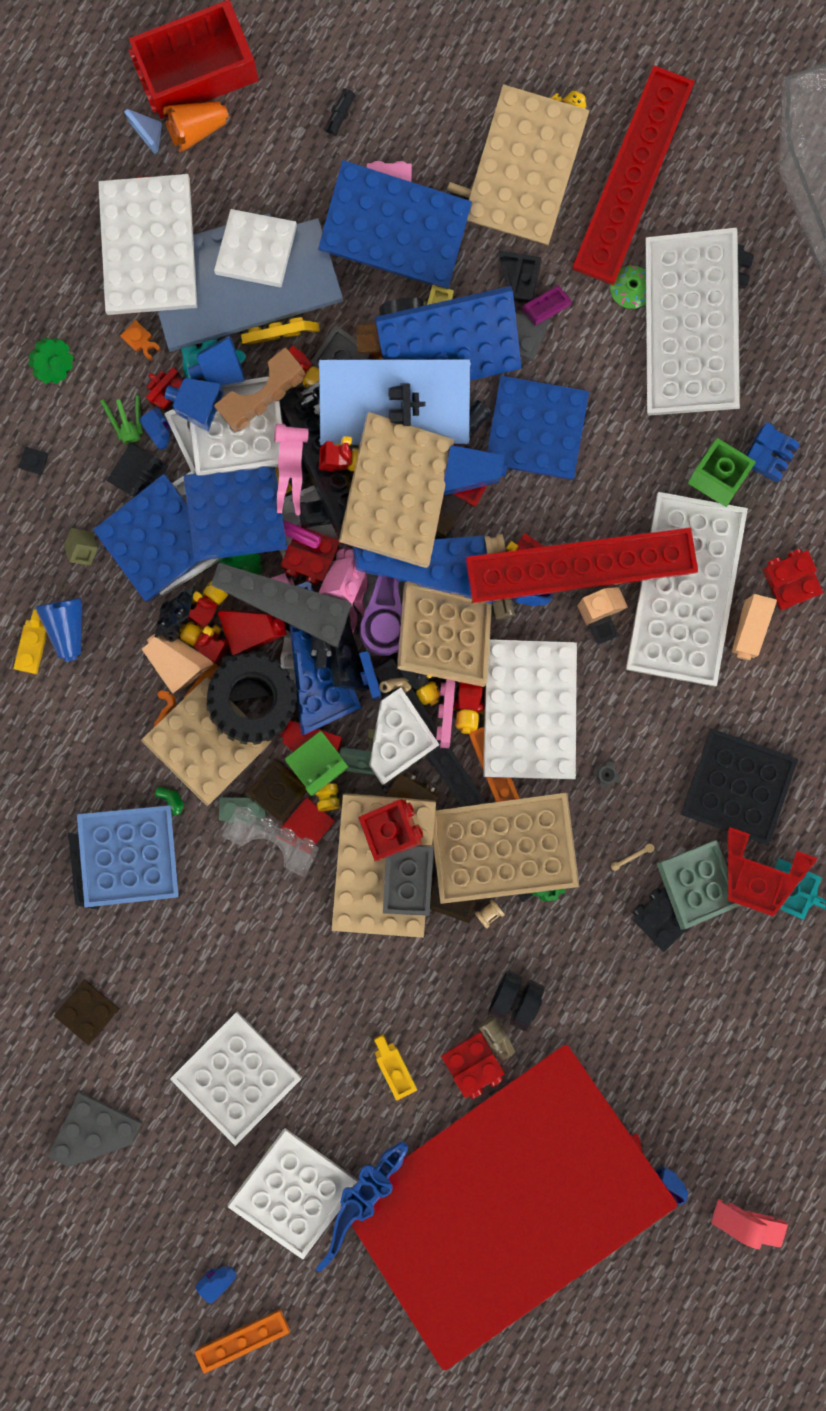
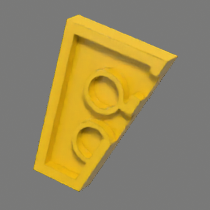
(275, 330)

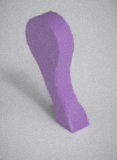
(382, 618)

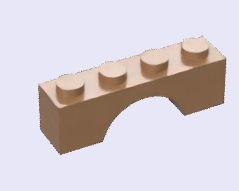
(240, 409)

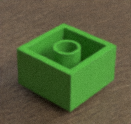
(721, 472)

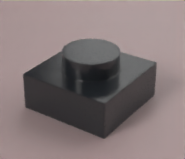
(33, 461)
(603, 630)

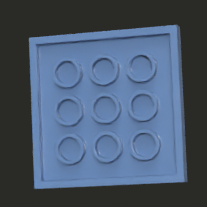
(127, 856)

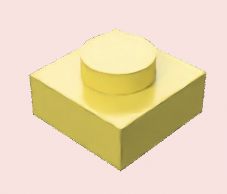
(439, 294)

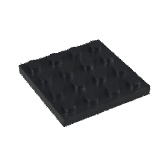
(739, 786)

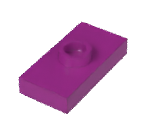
(546, 305)

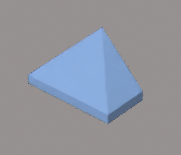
(146, 127)

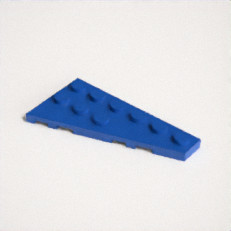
(316, 695)

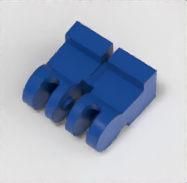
(767, 442)

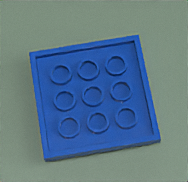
(538, 426)
(234, 513)
(151, 538)

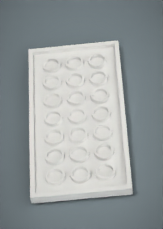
(692, 322)
(686, 617)

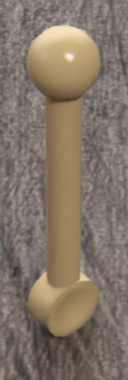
(616, 865)

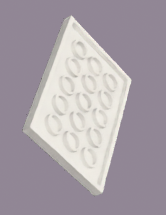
(147, 244)
(530, 710)

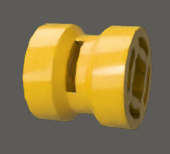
(328, 798)

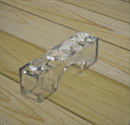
(245, 827)

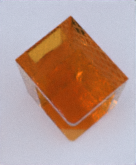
(368, 341)

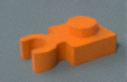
(138, 338)

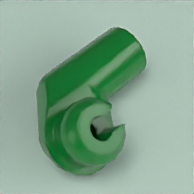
(173, 798)

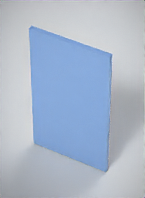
(361, 386)

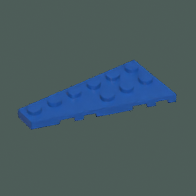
(446, 568)

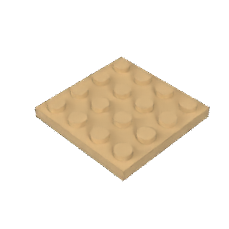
(444, 635)
(197, 750)

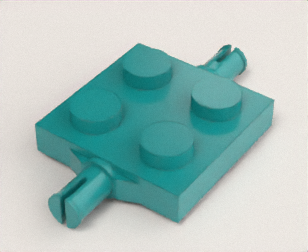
(804, 893)

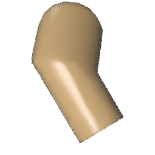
(392, 684)

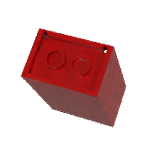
(193, 58)

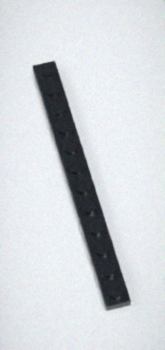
(442, 758)

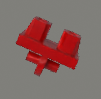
(159, 385)

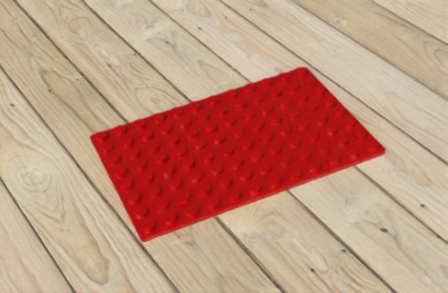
(510, 1207)

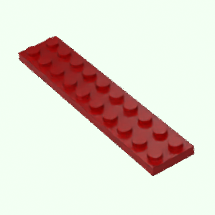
(633, 175)
(581, 565)

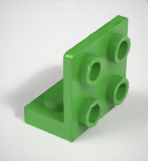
(316, 763)

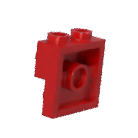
(310, 561)
(792, 579)
(391, 829)
(473, 1066)

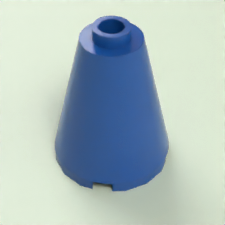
(63, 626)

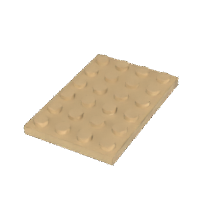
(526, 164)
(396, 491)
(504, 848)
(361, 879)

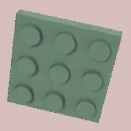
(697, 884)

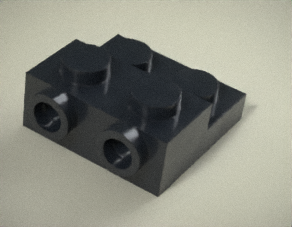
(658, 919)

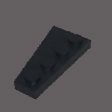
(347, 663)

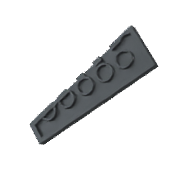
(301, 608)

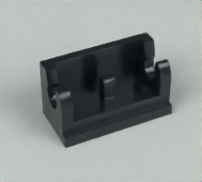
(313, 514)

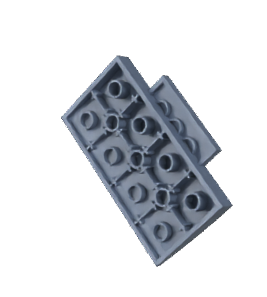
(235, 305)

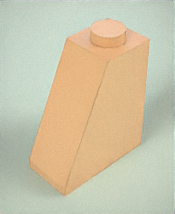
(601, 604)
(753, 626)
(175, 662)

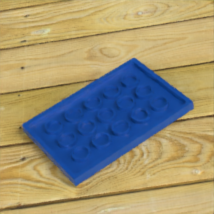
(394, 225)
(462, 328)

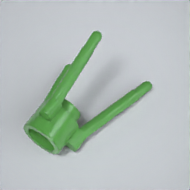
(129, 432)

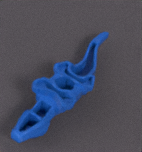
(359, 1200)

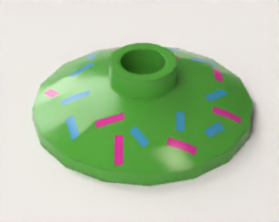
(625, 294)

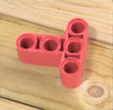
(749, 1227)

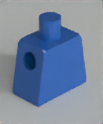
(218, 364)
(195, 401)

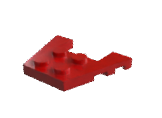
(757, 884)

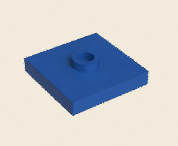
(369, 677)

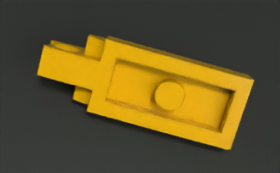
(31, 645)
(394, 1068)

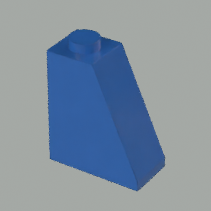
(472, 469)

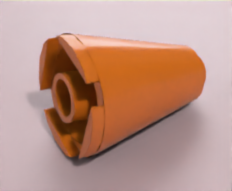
(194, 122)

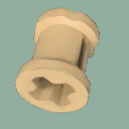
(489, 913)

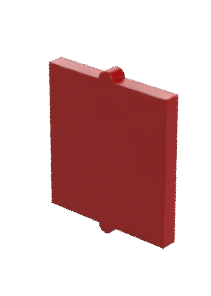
(309, 822)

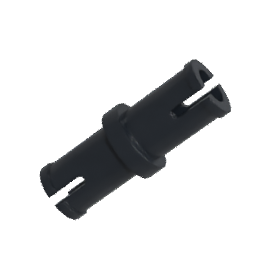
(339, 112)

